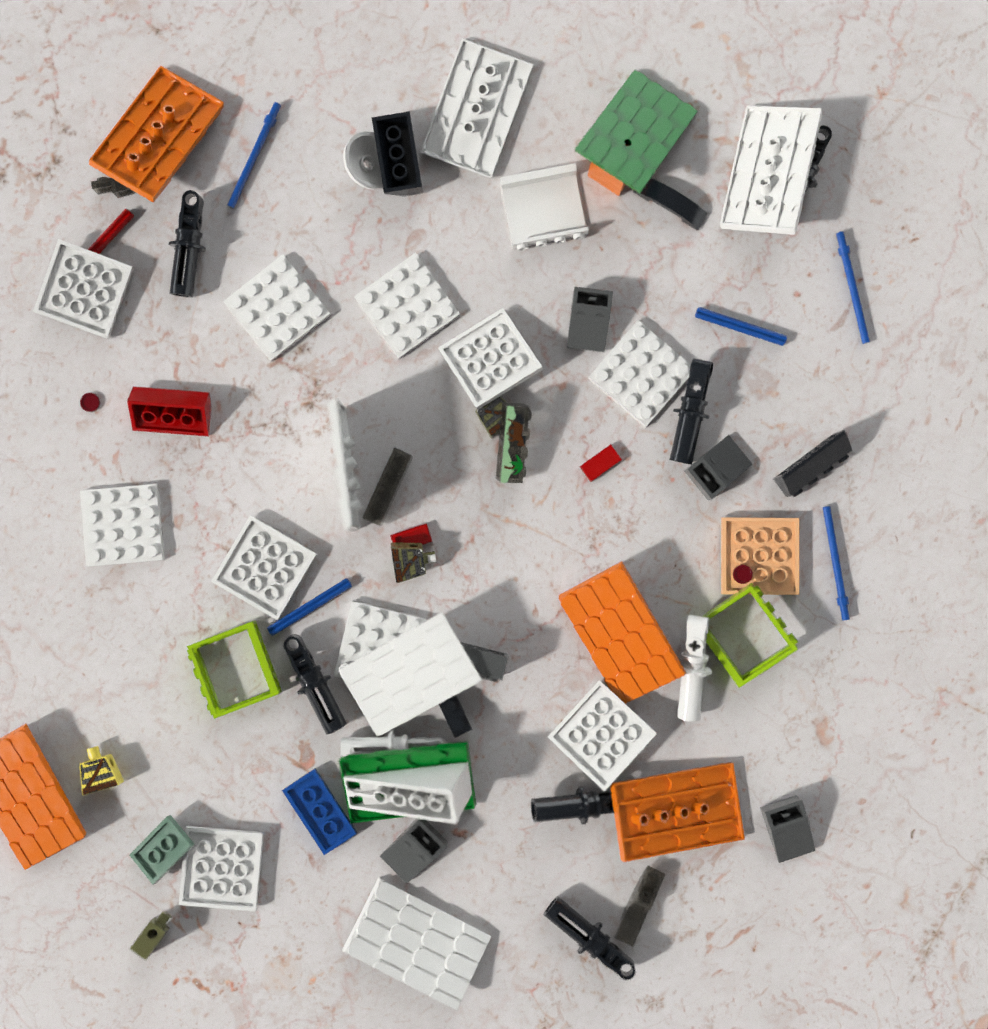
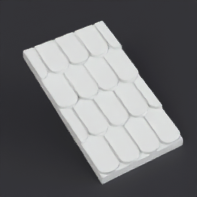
(476, 108)
(771, 169)
(346, 463)
(409, 674)
(416, 943)

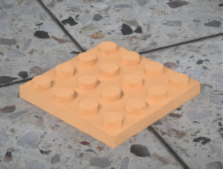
(765, 546)

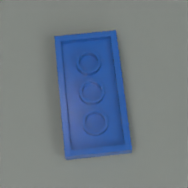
(319, 811)

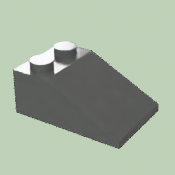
(487, 661)

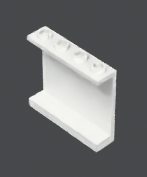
(543, 207)

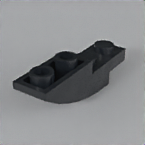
(455, 716)

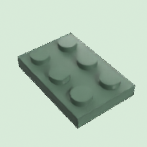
(161, 849)

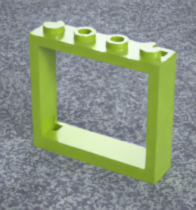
(201, 673)
(739, 678)

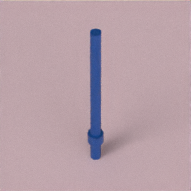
(269, 122)
(844, 251)
(842, 599)

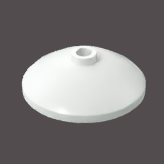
(363, 149)

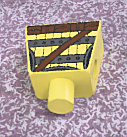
(99, 772)

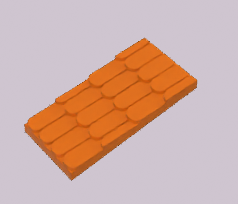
(156, 134)
(621, 634)
(32, 802)
(677, 811)

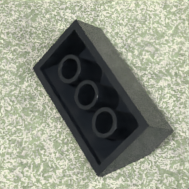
(397, 154)
(814, 463)

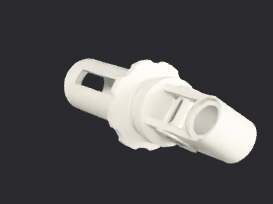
(694, 664)
(392, 742)

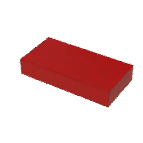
(600, 463)
(414, 535)

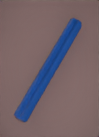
(740, 326)
(309, 607)

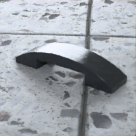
(674, 202)

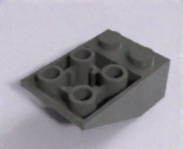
(589, 319)
(718, 468)
(788, 828)
(414, 849)

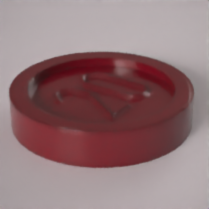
(90, 402)
(742, 574)

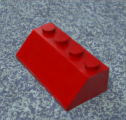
(170, 411)

